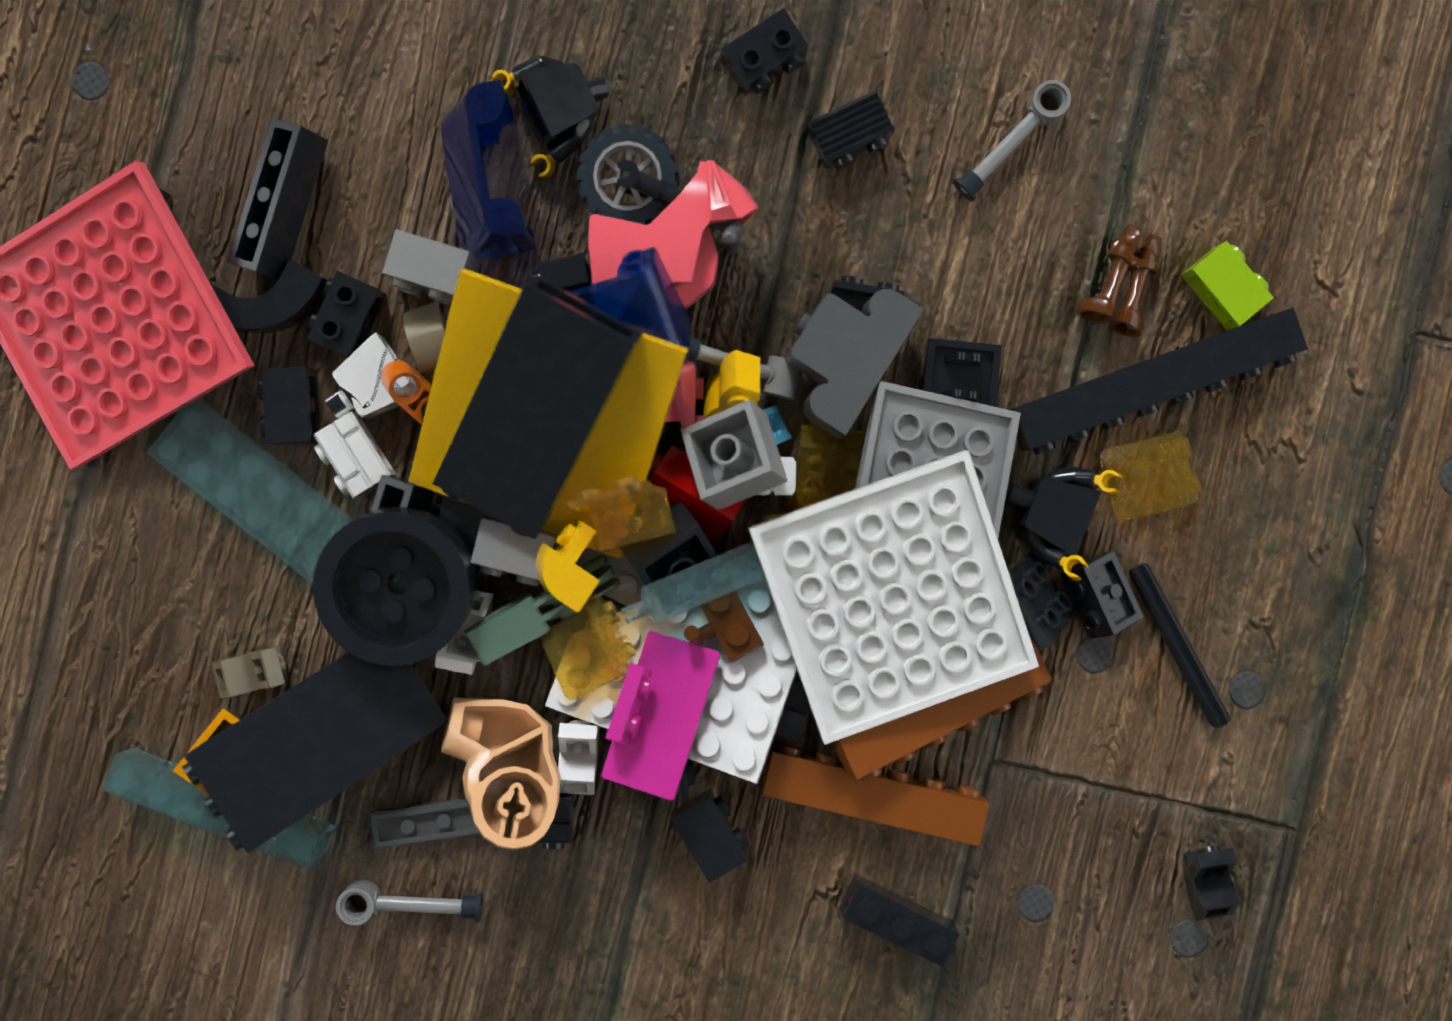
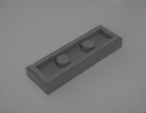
(421, 823)

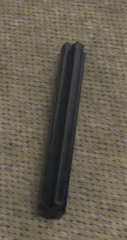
(1179, 645)

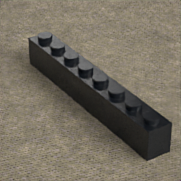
(1160, 379)

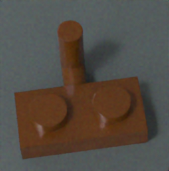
(730, 624)

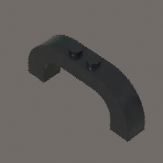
(283, 306)

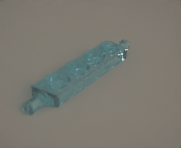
(697, 585)

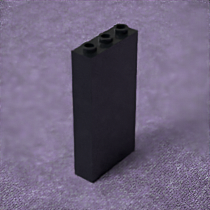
(536, 406)
(310, 745)

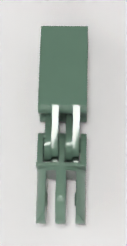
(523, 620)

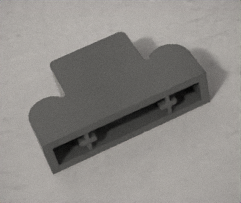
(848, 353)

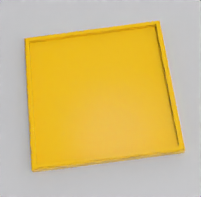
(623, 437)

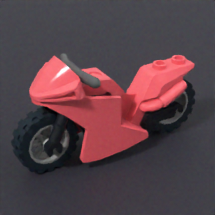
(669, 219)

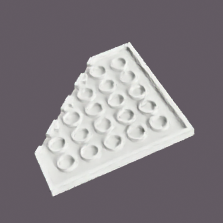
(743, 696)

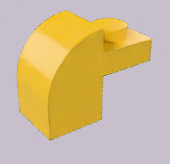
(558, 569)

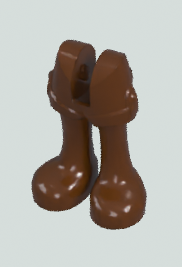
(1102, 307)

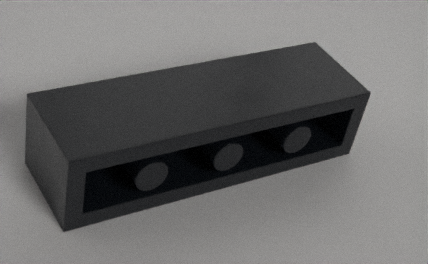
(277, 199)

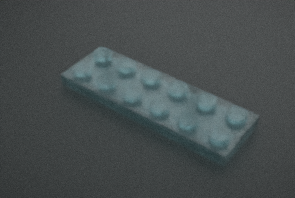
(248, 485)

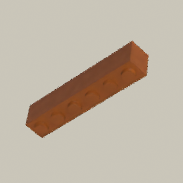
(896, 740)
(885, 799)

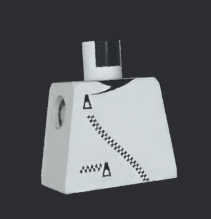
(361, 380)

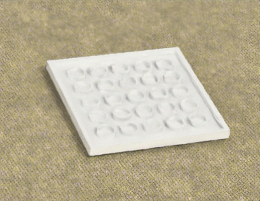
(894, 596)

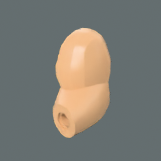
(508, 769)

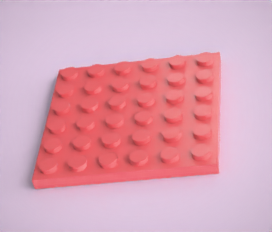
(112, 317)

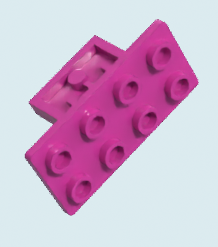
(659, 714)

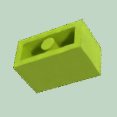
(1228, 285)

